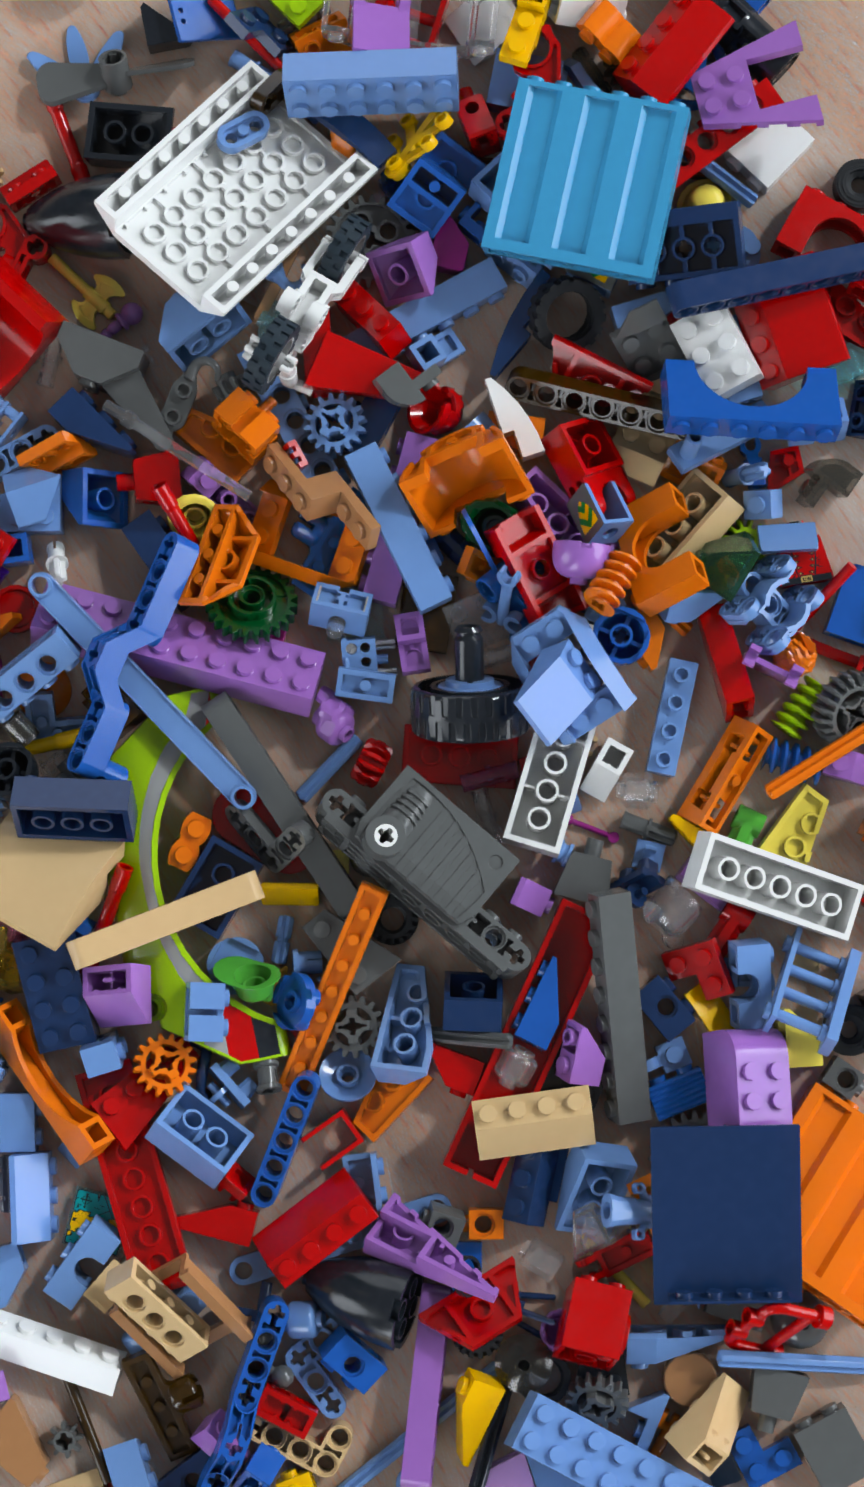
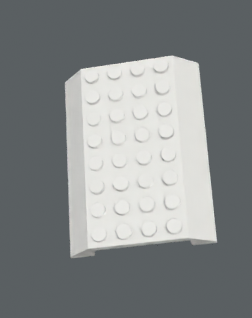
(225, 219)

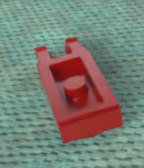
(618, 1255)

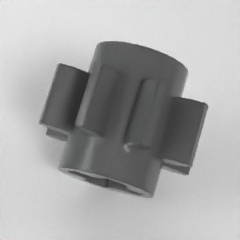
(227, 384)
(60, 1445)

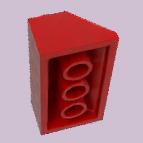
(672, 49)
(315, 1227)

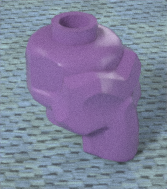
(333, 718)

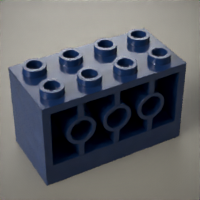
(697, 227)

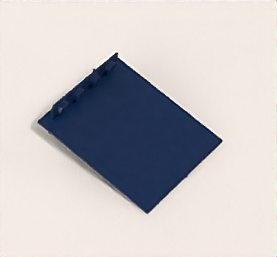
(726, 1214)

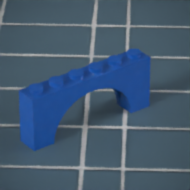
(697, 410)

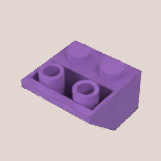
(118, 994)

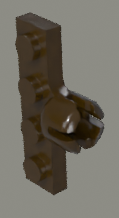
(165, 1402)

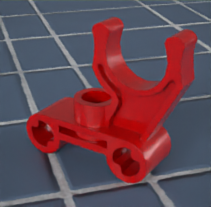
(548, 69)
(19, 244)

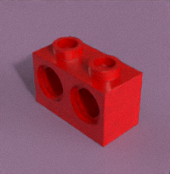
(286, 1410)

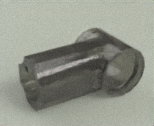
(18, 729)

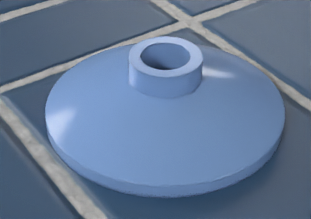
(336, 1068)

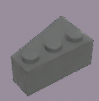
(324, 932)

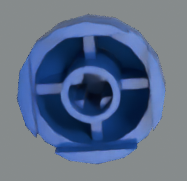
(623, 635)

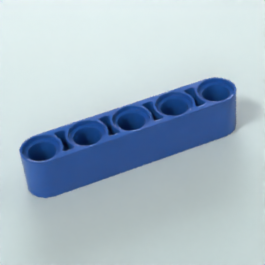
(285, 1152)

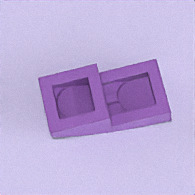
(412, 643)

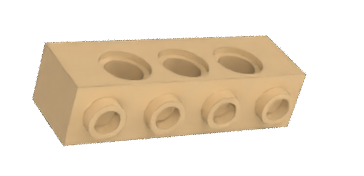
(157, 1309)

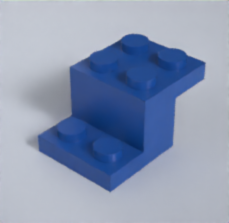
(436, 185)

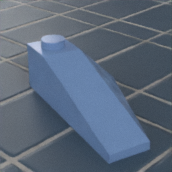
(405, 1033)
(663, 1342)

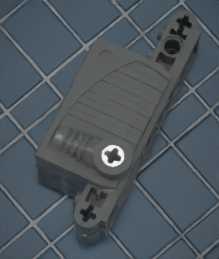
(431, 863)

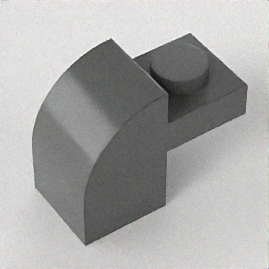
(400, 389)

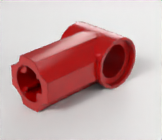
(731, 923)

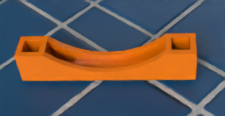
(76, 1126)

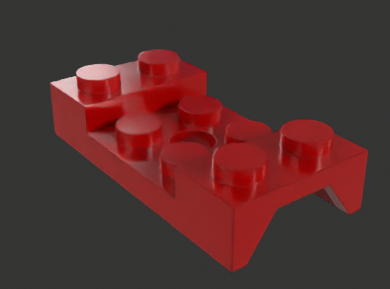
(522, 543)

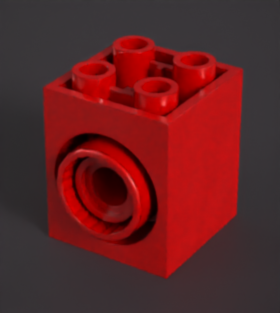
(593, 1323)

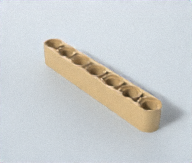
(165, 920)

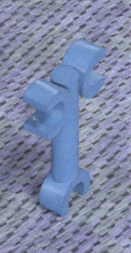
(500, 612)

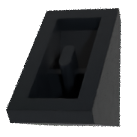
(159, 31)

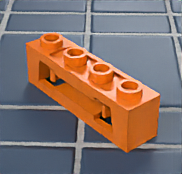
(725, 774)

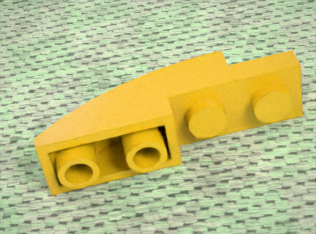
(524, 32)

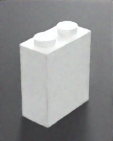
(768, 154)

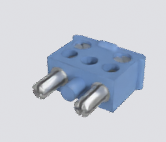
(353, 653)

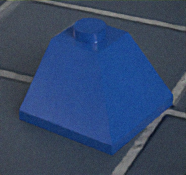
(94, 497)

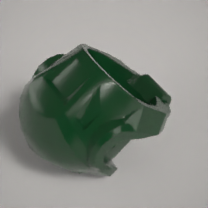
(484, 516)

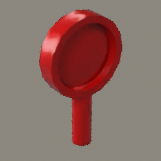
(18, 600)

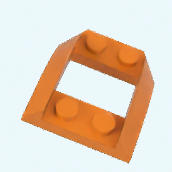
(269, 525)

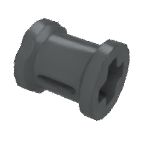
(267, 1077)

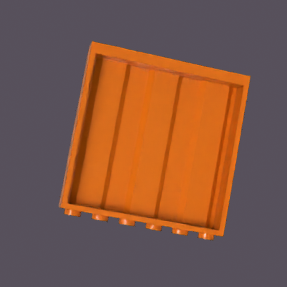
(832, 1199)

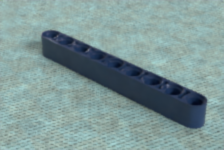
(766, 281)

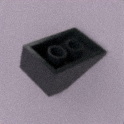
(124, 132)

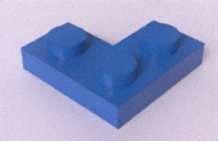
(763, 1464)

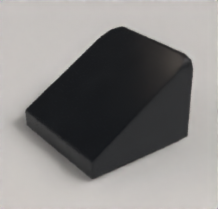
(726, 1473)

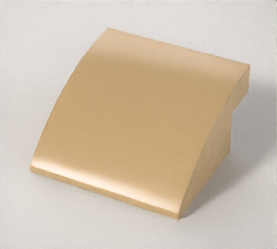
(52, 882)

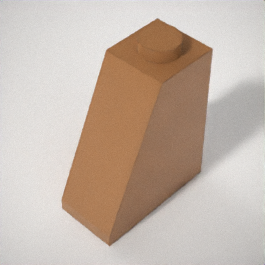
(20, 1445)

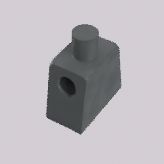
(584, 872)
(775, 1395)

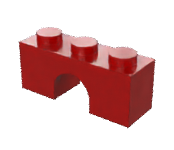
(374, 319)

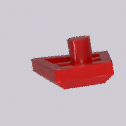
(785, 466)

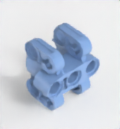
(775, 615)

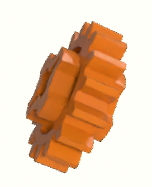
(171, 1074)

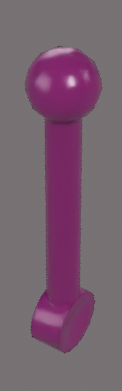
(613, 837)

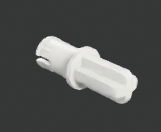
(57, 562)

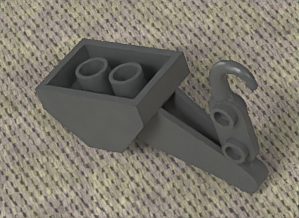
(120, 372)

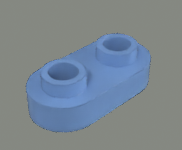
(240, 132)

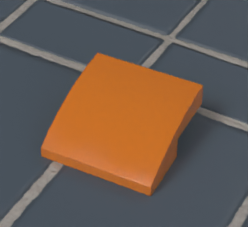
(57, 453)

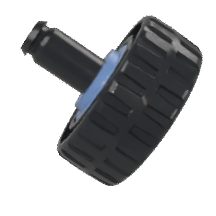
(467, 704)

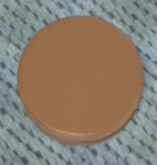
(688, 1377)

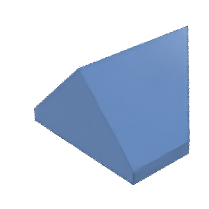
(30, 494)

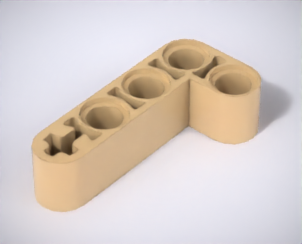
(317, 1448)

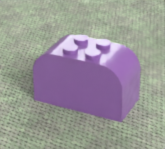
(747, 1077)

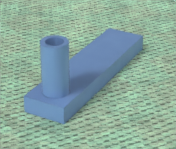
(700, 449)

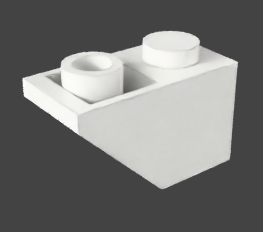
(606, 769)

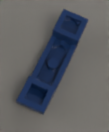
(360, 135)

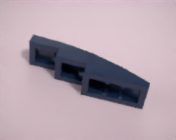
(515, 335)

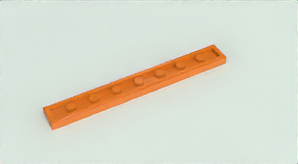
(336, 982)

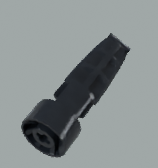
(746, 29)

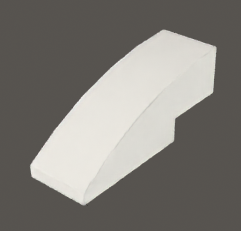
(514, 421)

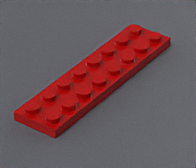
(137, 1188)

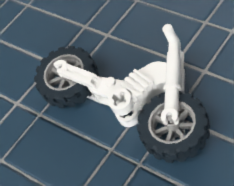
(306, 308)

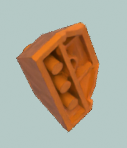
(223, 557)

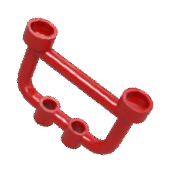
(737, 1331)

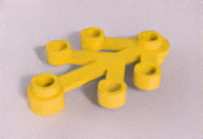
(399, 164)

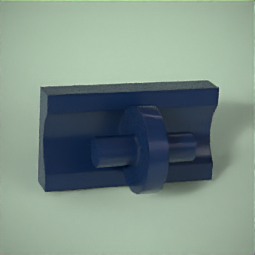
(640, 881)

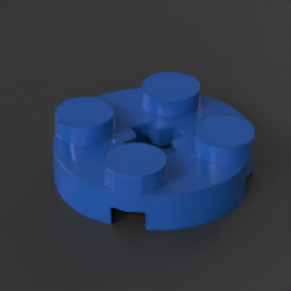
(296, 1013)

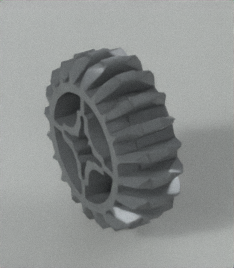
(830, 713)

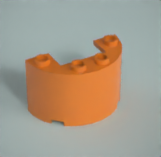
(459, 470)

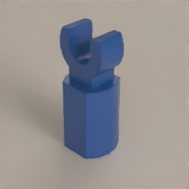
(752, 457)

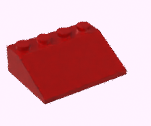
(792, 335)

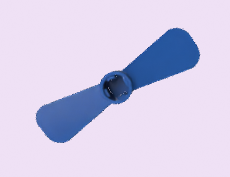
(488, 584)

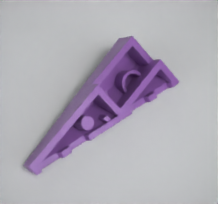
(409, 1243)

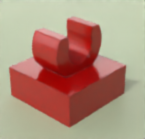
(237, 1182)

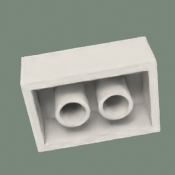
(718, 351)

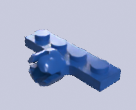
(322, 543)

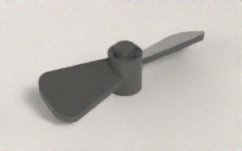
(69, 81)

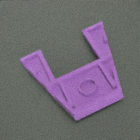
(727, 92)

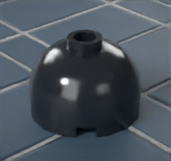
(14, 761)

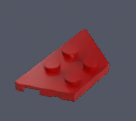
(585, 365)
(475, 1320)

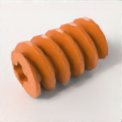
(611, 582)

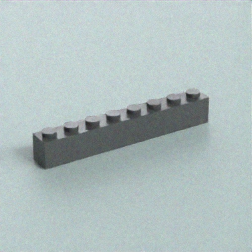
(618, 1005)

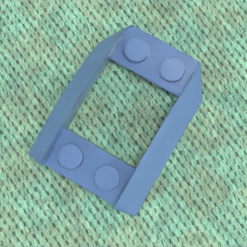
(552, 629)

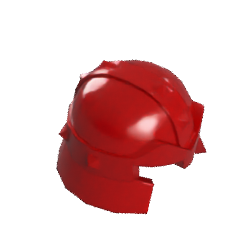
(438, 413)

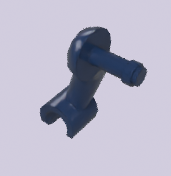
(202, 1071)

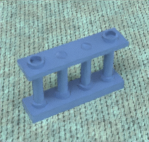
(840, 989)

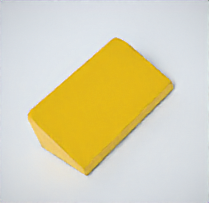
(291, 894)
(712, 1012)

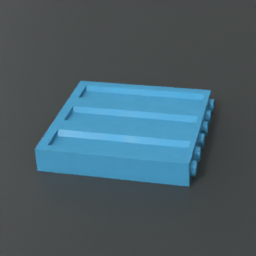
(586, 179)

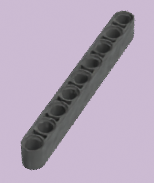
(280, 799)

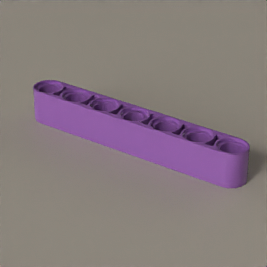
(424, 1396)

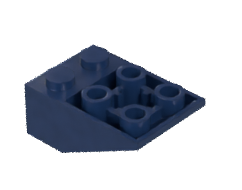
(77, 415)

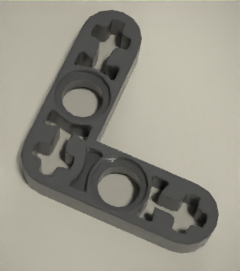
(268, 847)

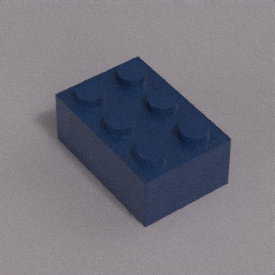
(215, 865)

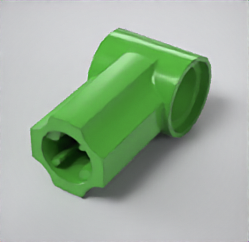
(746, 825)

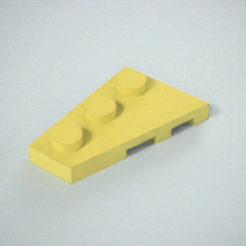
(797, 826)

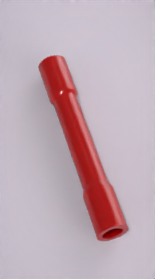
(77, 166)
(171, 506)
(116, 890)

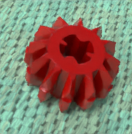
(371, 763)

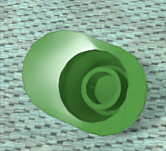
(250, 978)

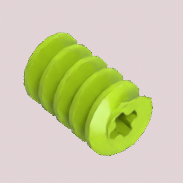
(799, 709)

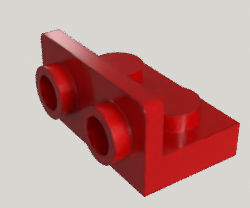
(30, 186)

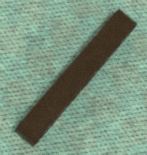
(588, 405)

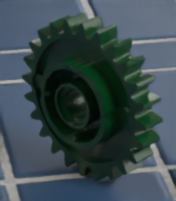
(256, 609)

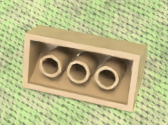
(710, 517)
(534, 1122)

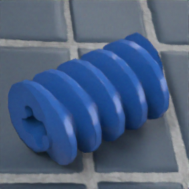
(786, 758)

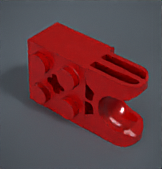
(586, 454)

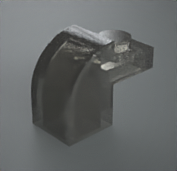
(829, 474)

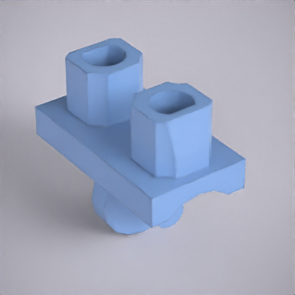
(239, 1094)

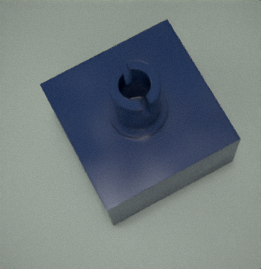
(472, 1002)

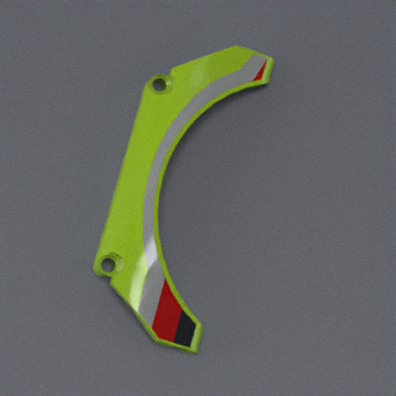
(152, 767)

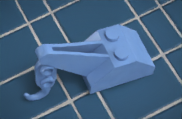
(194, 334)

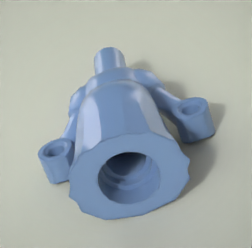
(625, 1211)

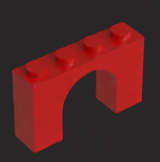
(813, 214)

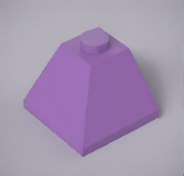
(404, 268)

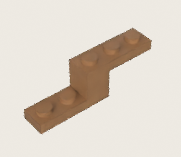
(321, 496)

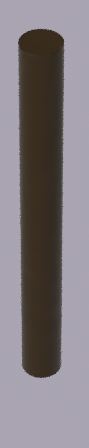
(88, 1430)

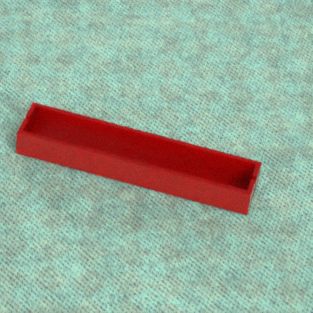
(569, 943)

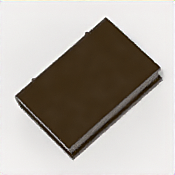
(435, 623)

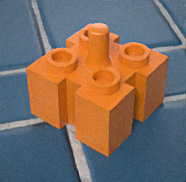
(246, 424)

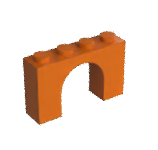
(679, 578)

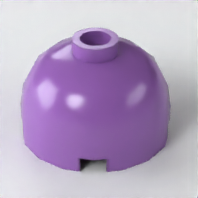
(579, 560)

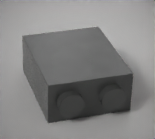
(831, 1446)

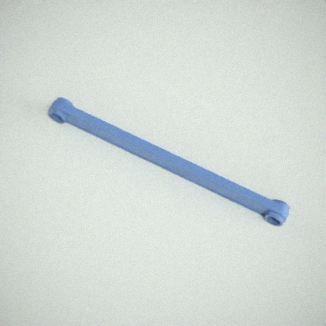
(147, 695)

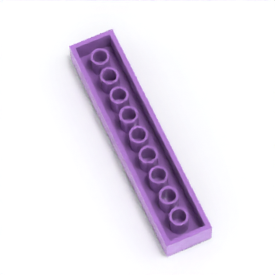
(200, 657)

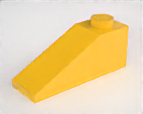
(476, 1403)

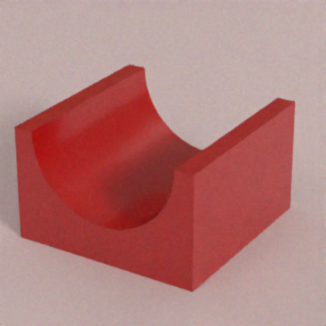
(26, 326)

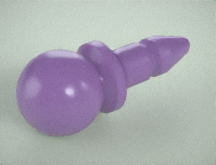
(130, 315)

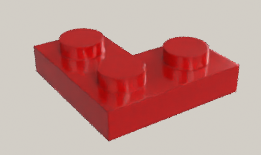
(705, 961)

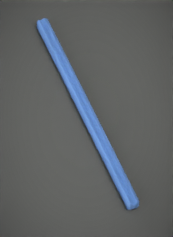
(396, 1448)

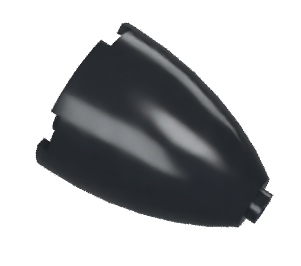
(72, 222)
(367, 1297)

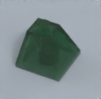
(728, 562)

